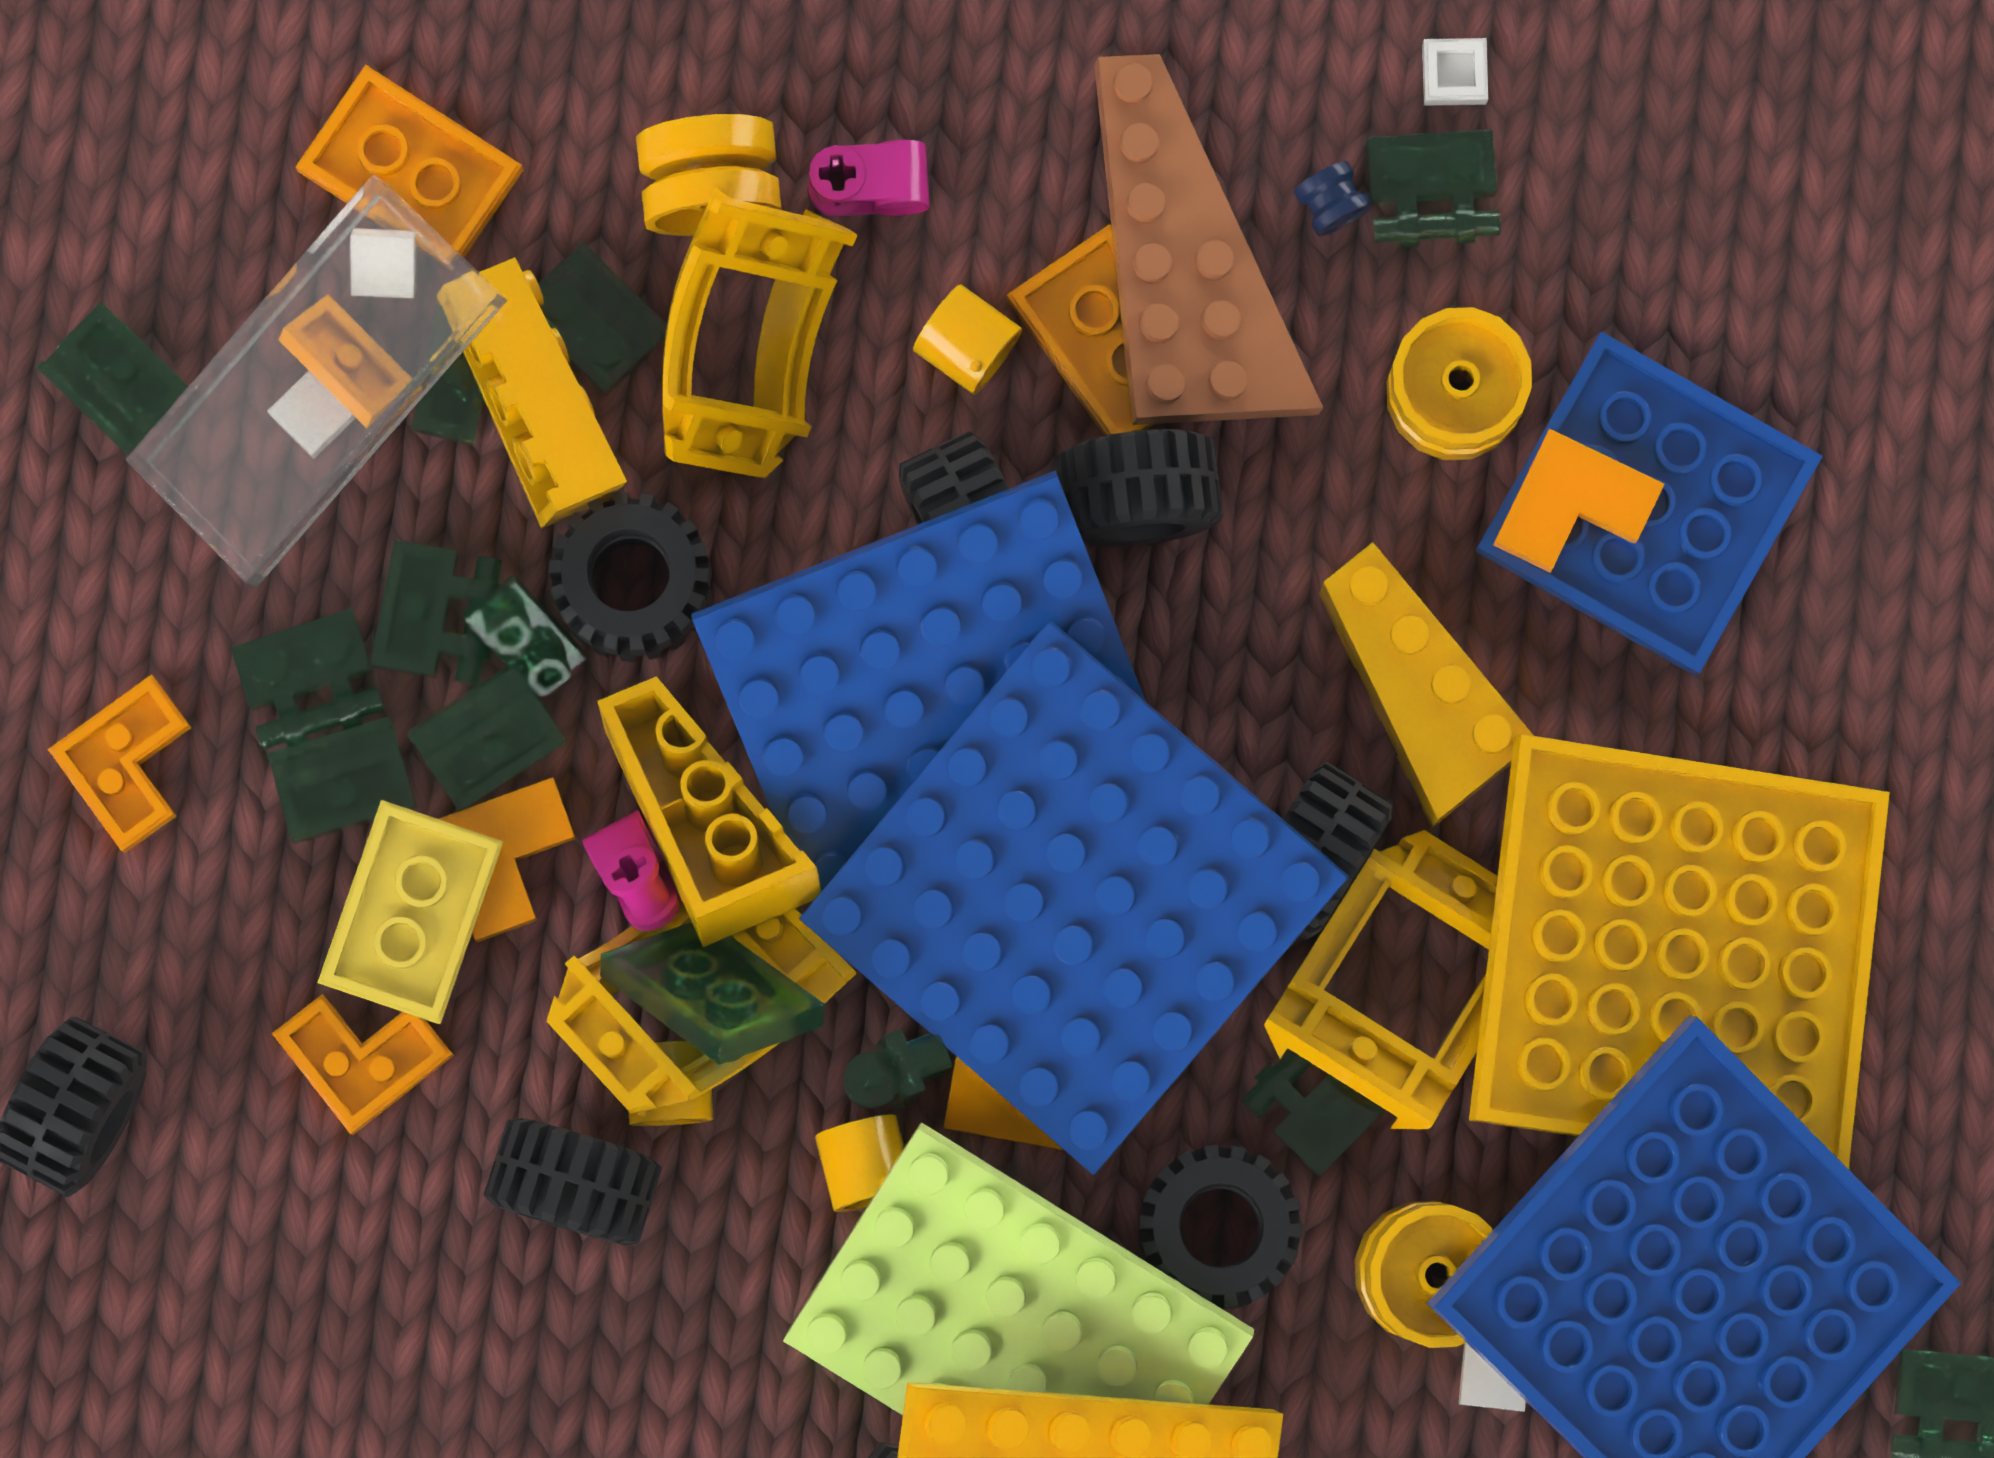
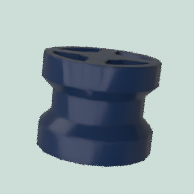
(1332, 198)

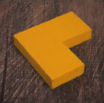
(1572, 483)
(106, 758)
(528, 824)
(356, 1076)

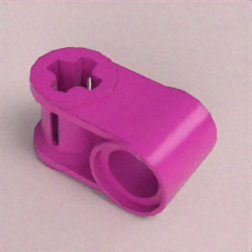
(877, 177)
(634, 871)

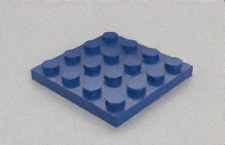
(1711, 527)

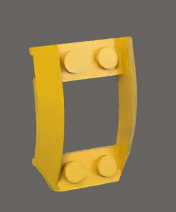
(800, 257)
(1354, 1045)
(627, 1056)

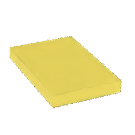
(410, 912)

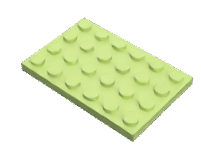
(999, 1289)

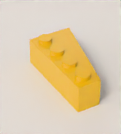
(539, 403)
(1431, 697)
(710, 830)

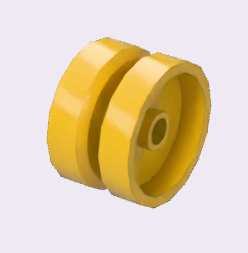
(703, 154)
(1464, 347)
(1395, 1260)

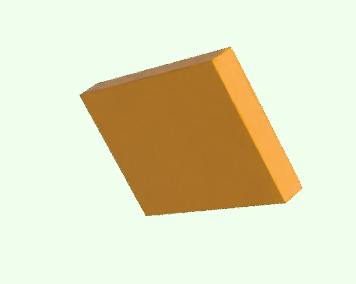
(417, 151)
(1078, 324)

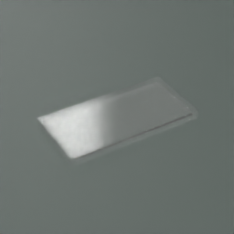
(315, 380)

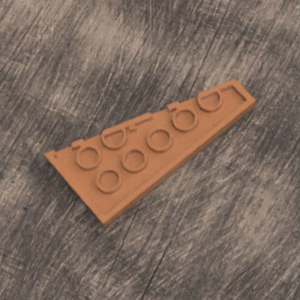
(1190, 294)

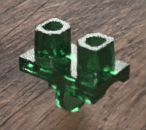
(527, 634)
(895, 1070)

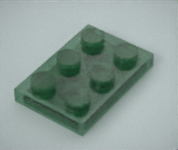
(712, 995)

